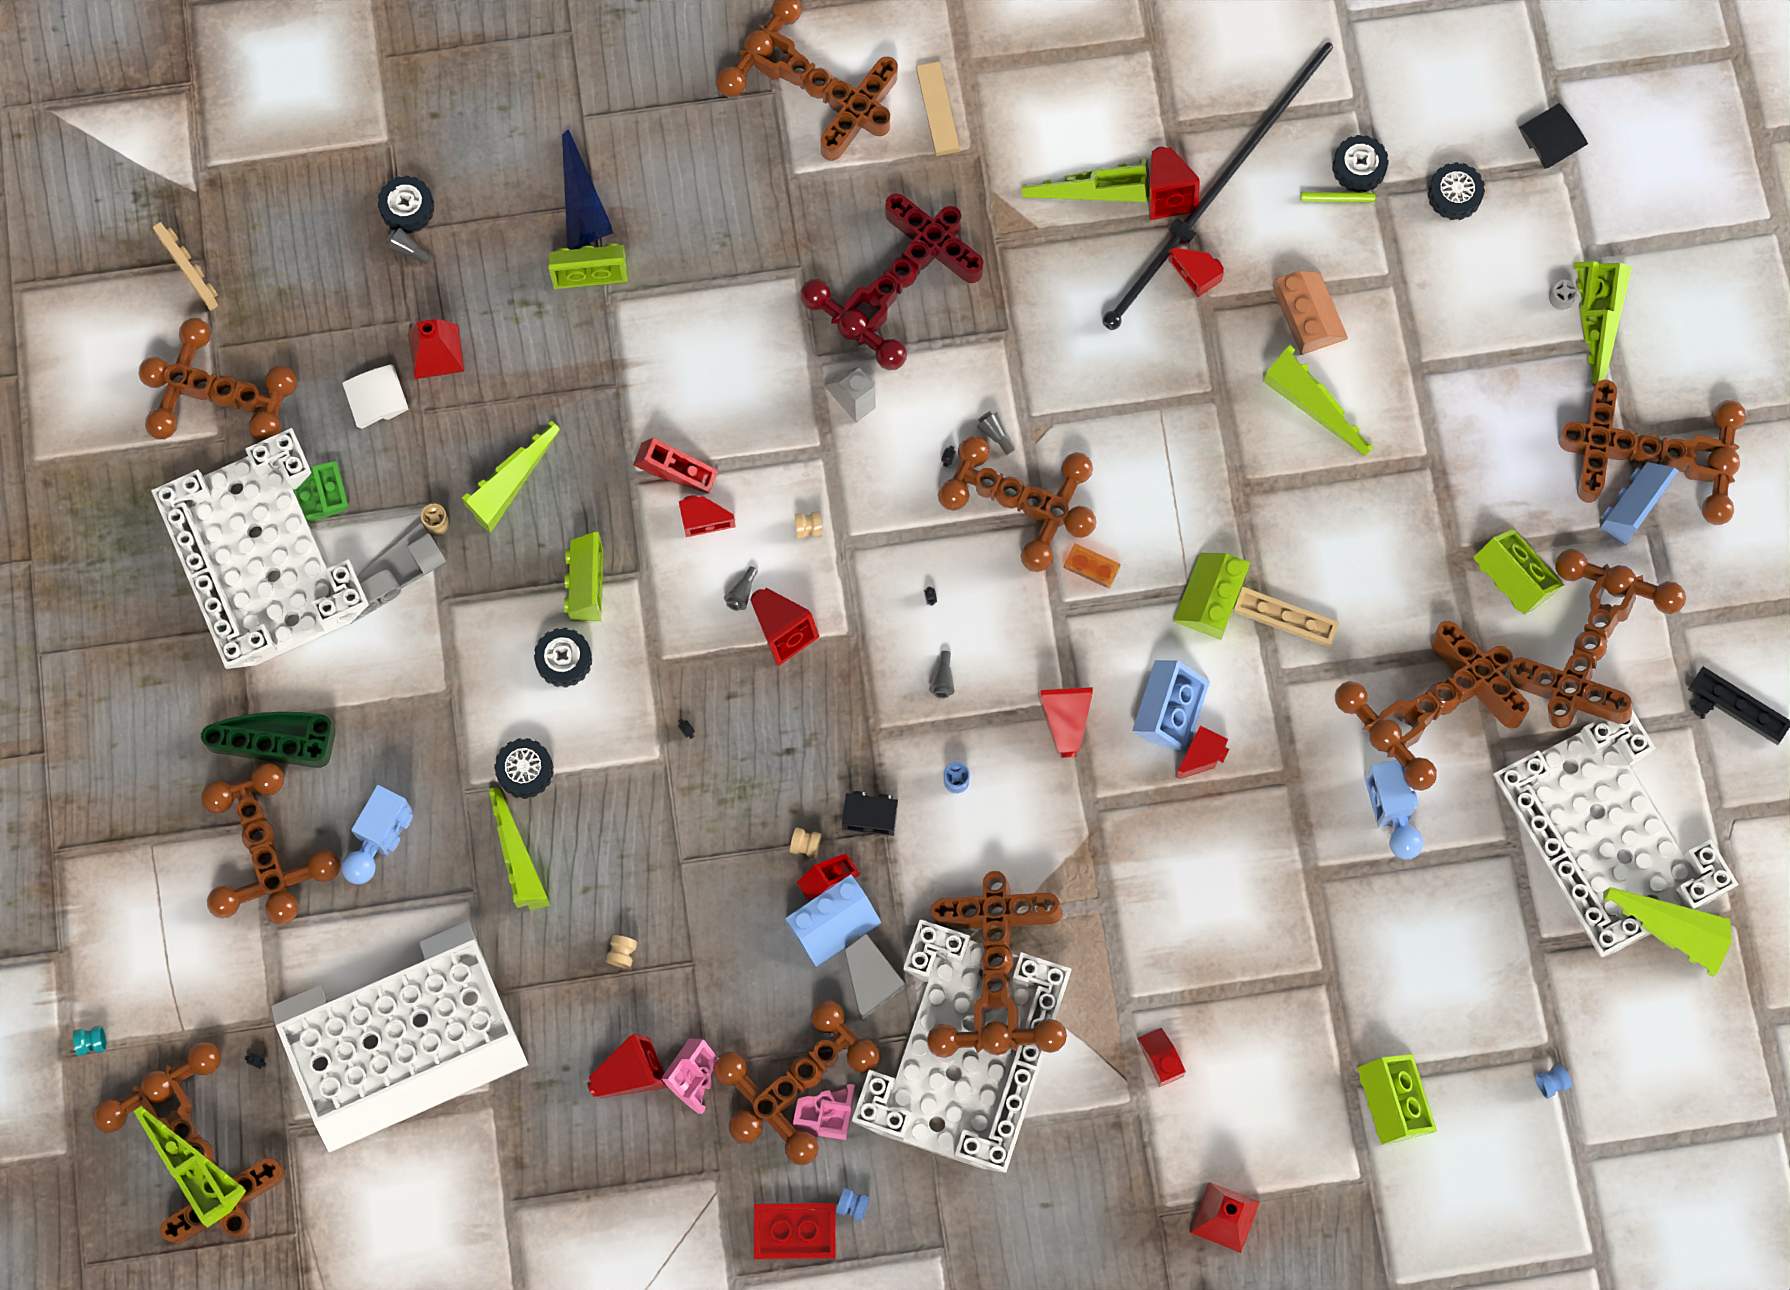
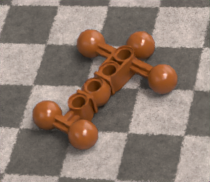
(194, 335)
(1036, 554)
(281, 905)
(747, 1125)

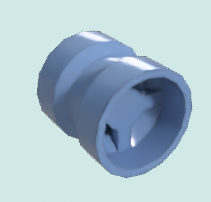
(956, 773)
(1553, 1081)
(853, 1204)

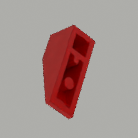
(674, 465)

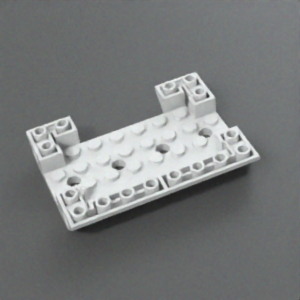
(232, 569)
(1585, 849)
(410, 1064)
(992, 1095)

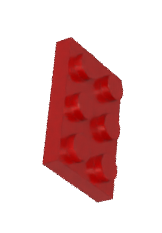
(794, 1231)

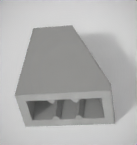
(853, 392)
(871, 975)

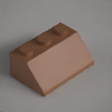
(1309, 311)

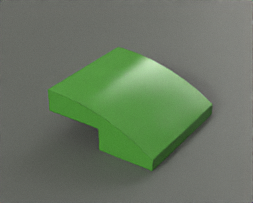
(322, 492)

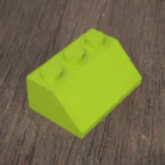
(588, 266)
(1518, 571)
(584, 578)
(1212, 593)
(1396, 1098)

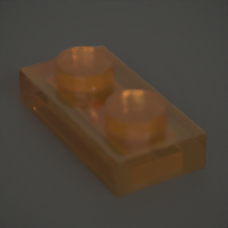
(1092, 566)

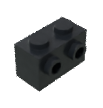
(870, 813)

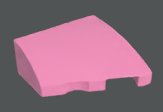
(691, 1073)
(825, 1114)

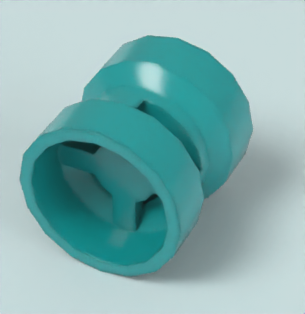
(89, 1041)

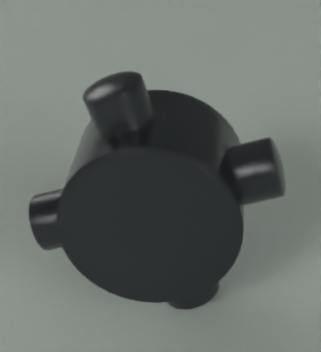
(948, 456)
(930, 596)
(1702, 707)
(686, 729)
(255, 1061)

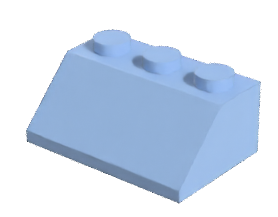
(1637, 500)
(1171, 705)
(832, 920)

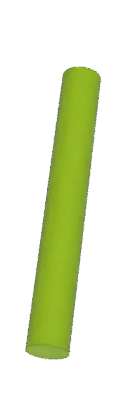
(1337, 197)

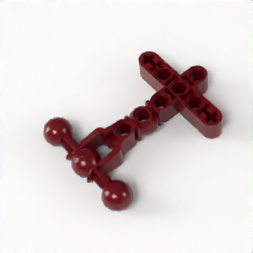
(852, 322)

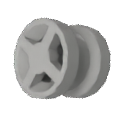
(1567, 290)

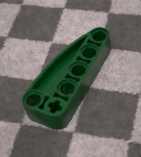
(278, 728)

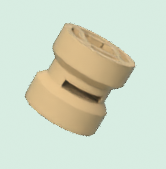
(435, 514)
(808, 524)
(805, 842)
(620, 951)

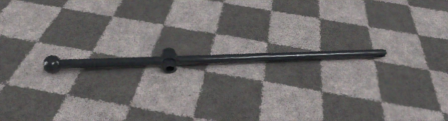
(1182, 230)

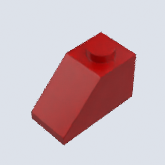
(1197, 269)
(704, 516)
(1203, 753)
(826, 875)
(1161, 1057)

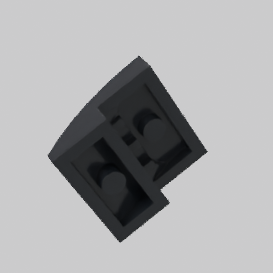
(1553, 135)

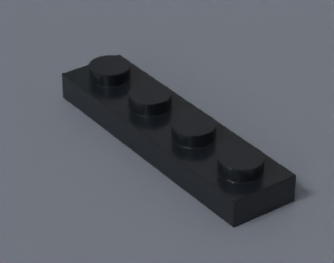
(1740, 705)

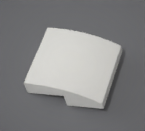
(375, 396)

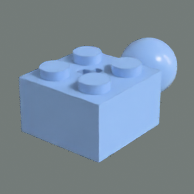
(1394, 805)
(378, 831)

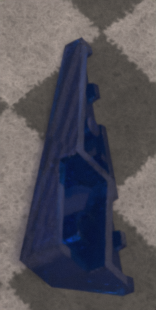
(584, 211)

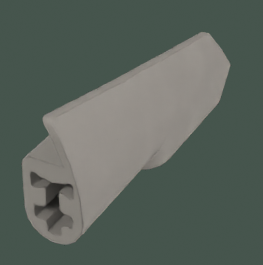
(398, 567)

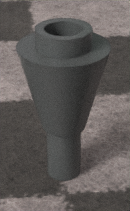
(402, 243)
(993, 428)
(738, 596)
(942, 683)

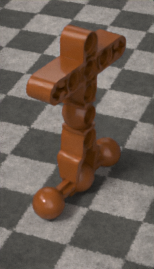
(760, 45)
(1722, 461)
(1620, 583)
(1467, 663)
(996, 1036)
(158, 1088)

